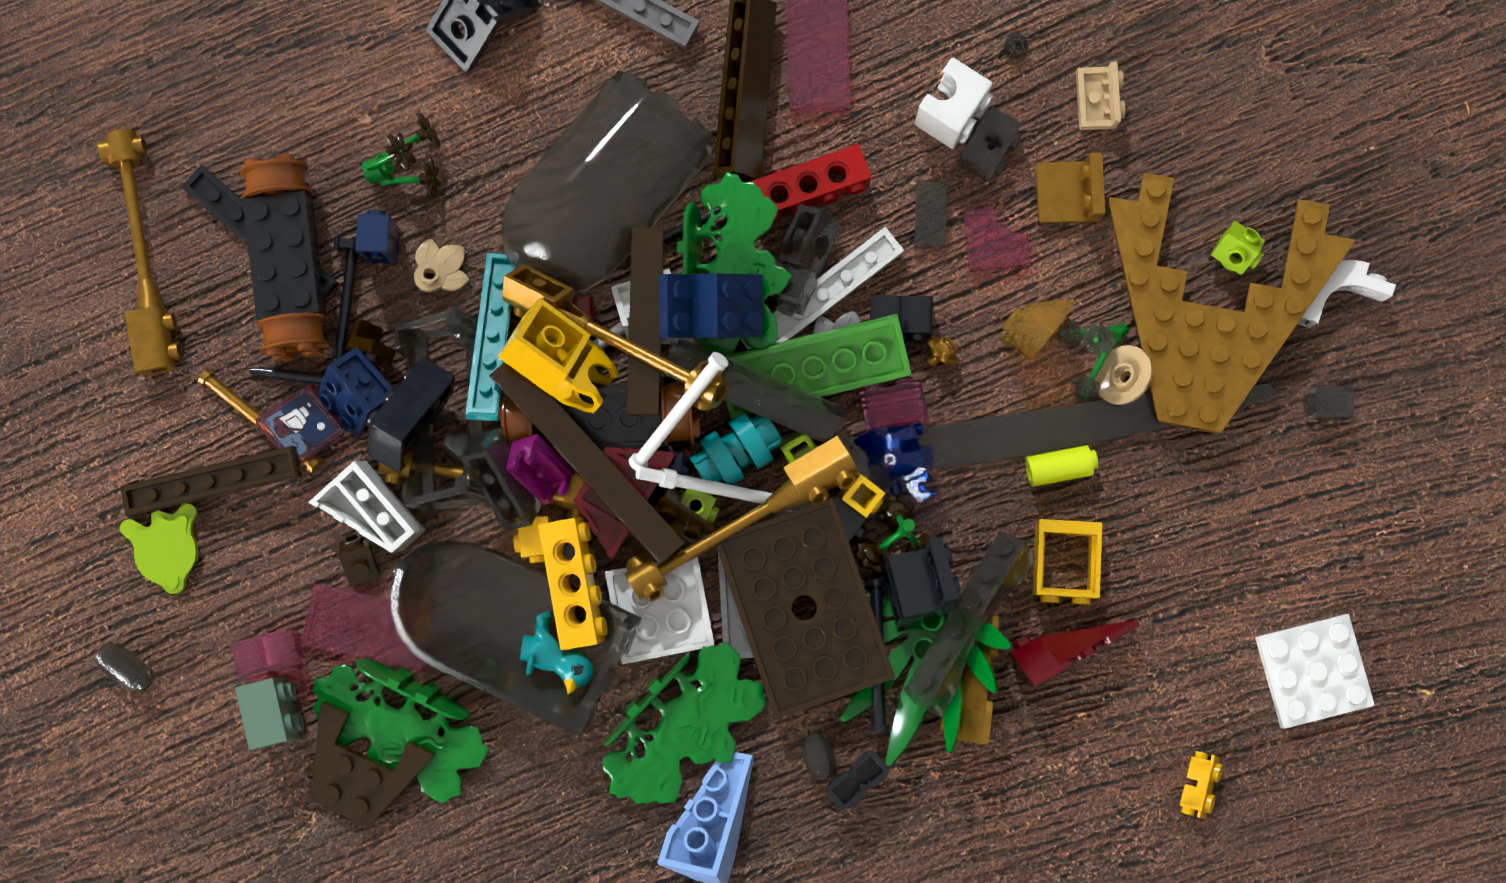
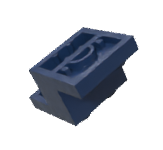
(710, 305)

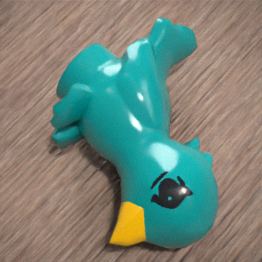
(544, 653)

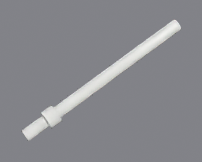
(669, 479)

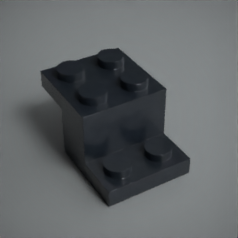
(921, 584)

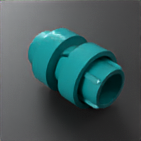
(745, 444)

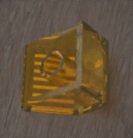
(1033, 326)

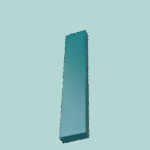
(491, 337)

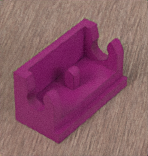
(539, 468)

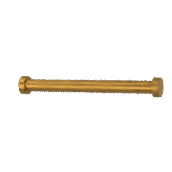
(208, 379)

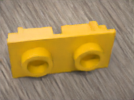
(1201, 797)

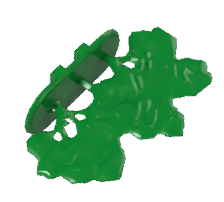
(747, 217)
(690, 726)
(392, 728)

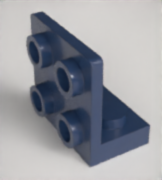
(353, 390)

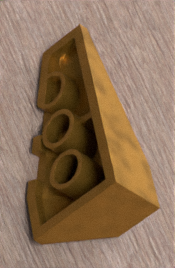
(976, 706)

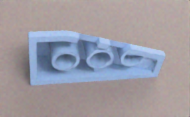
(709, 829)

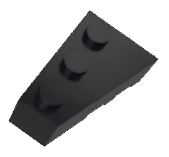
(407, 413)

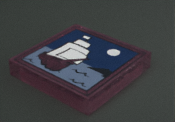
(300, 423)

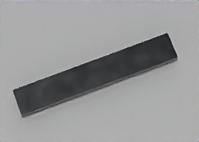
(229, 209)

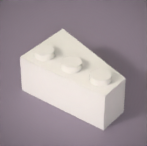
(369, 507)

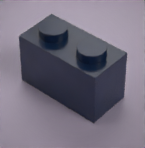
(377, 238)

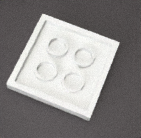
(671, 624)
(1314, 671)

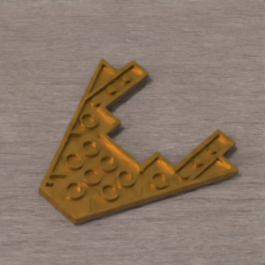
(1207, 354)

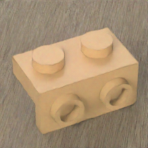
(1099, 97)

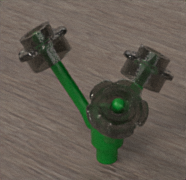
(1098, 340)

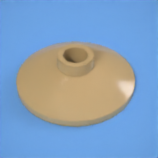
(1118, 365)

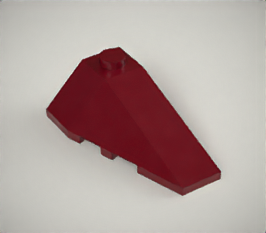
(1052, 654)

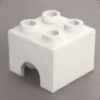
(954, 118)

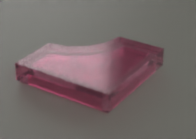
(991, 244)

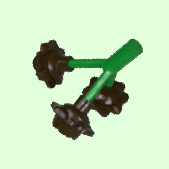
(893, 512)

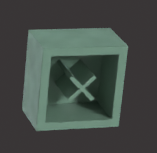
(269, 712)

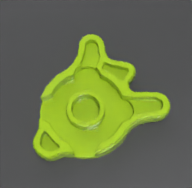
(165, 548)

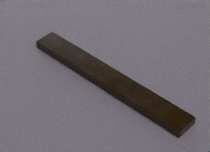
(589, 463)

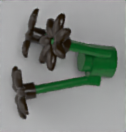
(382, 165)

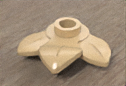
(443, 264)

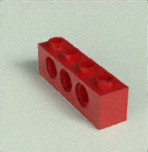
(847, 161)

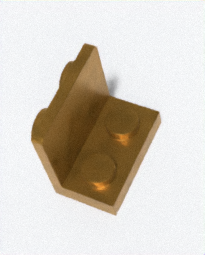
(1071, 190)

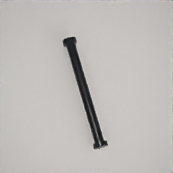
(879, 708)

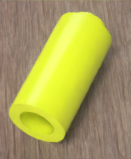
(1061, 465)

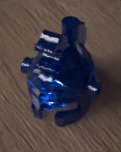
(898, 458)

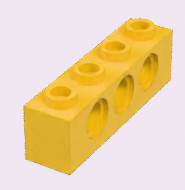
(564, 599)

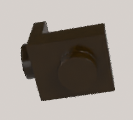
(366, 338)
(358, 560)

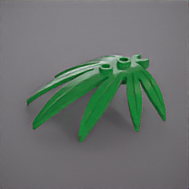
(908, 714)

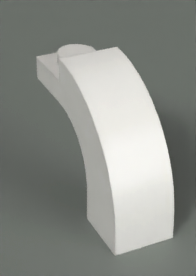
(1352, 277)

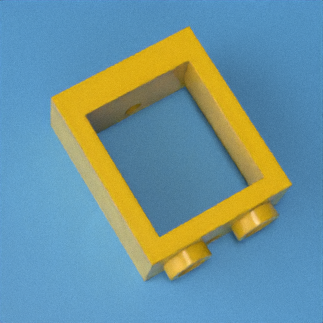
(1070, 528)

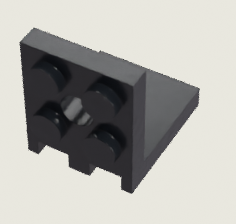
(480, 22)

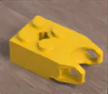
(558, 356)

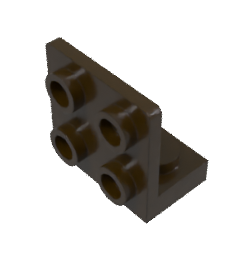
(680, 518)

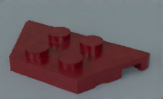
(599, 517)

